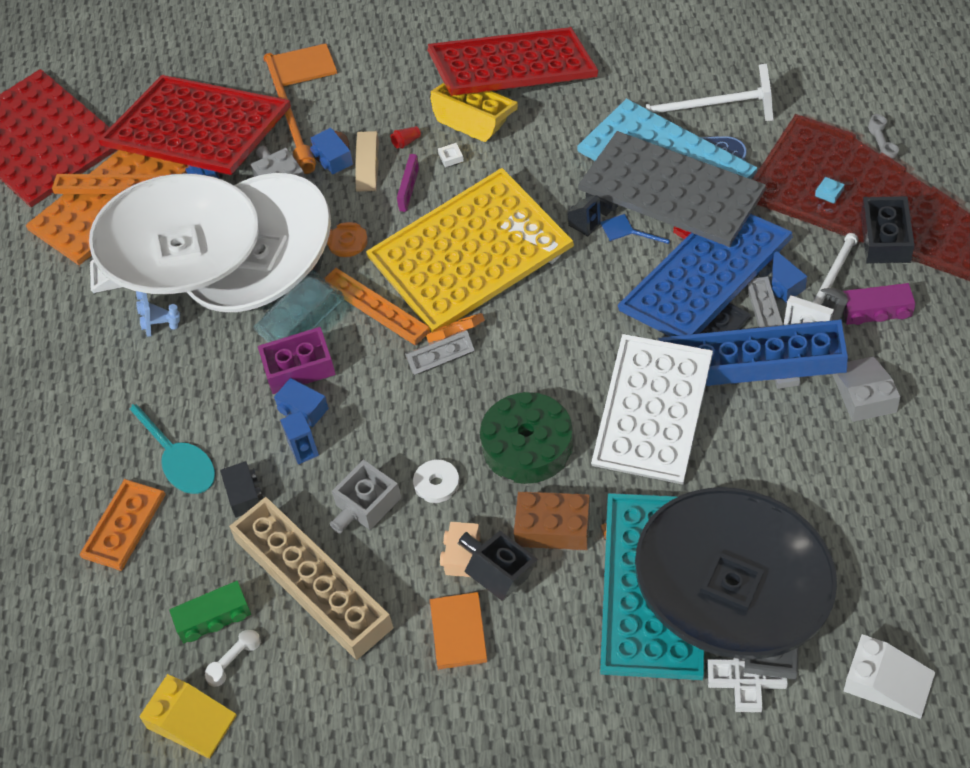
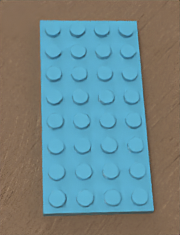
(650, 127)

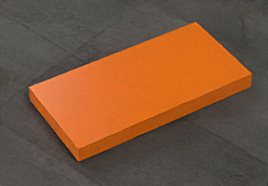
(122, 524)

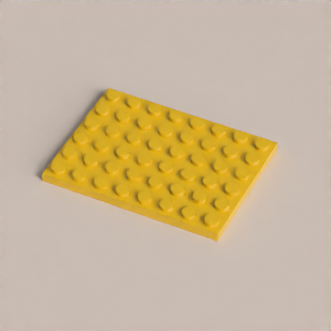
(462, 254)

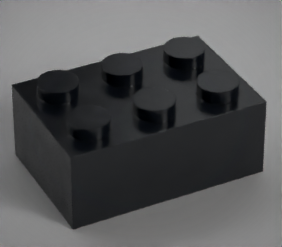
(887, 230)

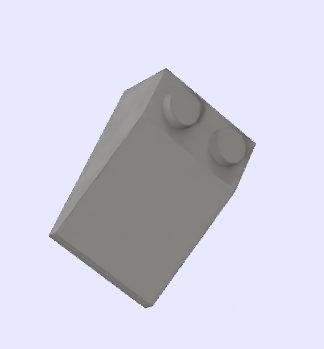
(867, 389)

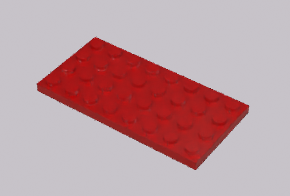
(511, 61)

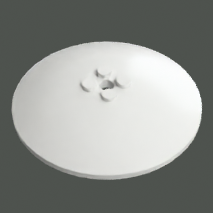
(140, 226)
(291, 233)

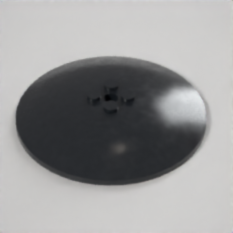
(744, 536)

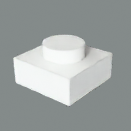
(450, 155)

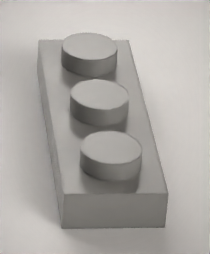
(439, 352)

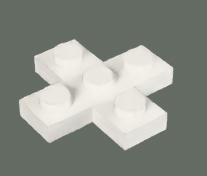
(746, 686)

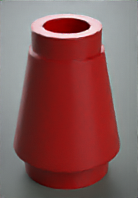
(405, 136)

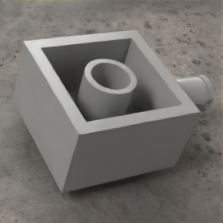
(277, 162)
(364, 497)

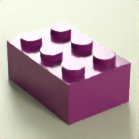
(297, 357)

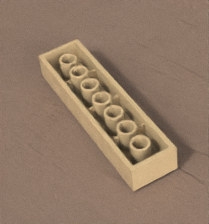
(312, 578)

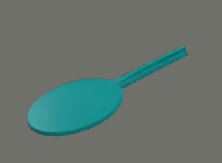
(182, 463)

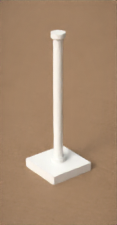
(762, 93)
(803, 311)

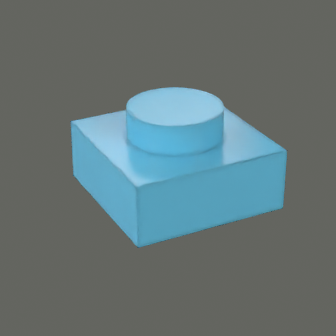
(829, 190)

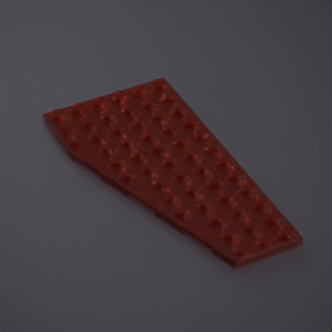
(817, 150)

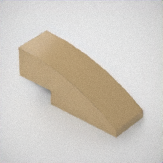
(367, 161)

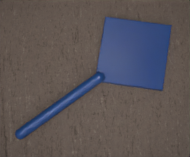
(620, 227)

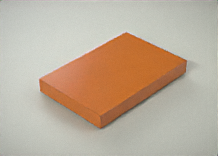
(458, 630)

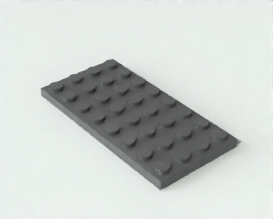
(673, 188)

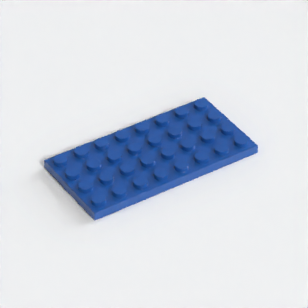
(702, 278)

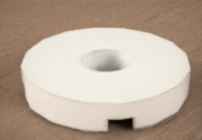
(436, 469)

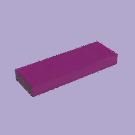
(408, 183)

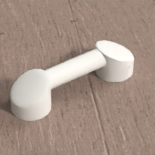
(215, 672)

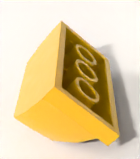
(472, 113)

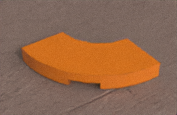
(455, 327)

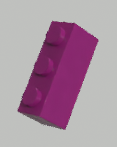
(879, 304)

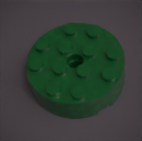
(526, 437)

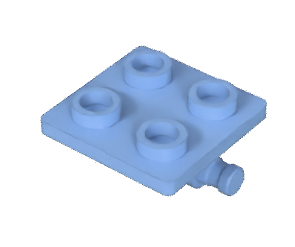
(153, 314)

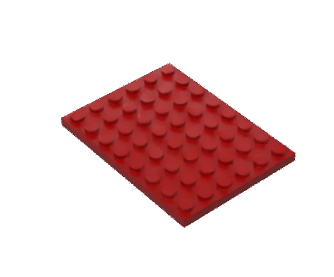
(195, 124)
(44, 136)

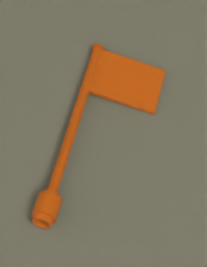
(296, 68)

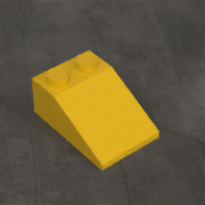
(187, 716)

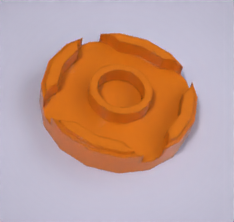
(353, 239)

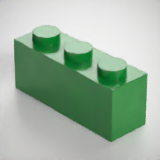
(210, 612)

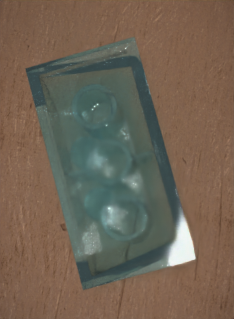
(299, 308)

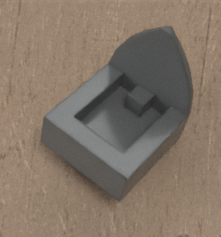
(835, 300)

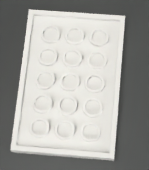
(652, 409)

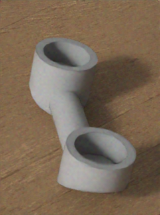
(876, 126)

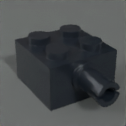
(498, 563)

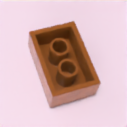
(552, 520)

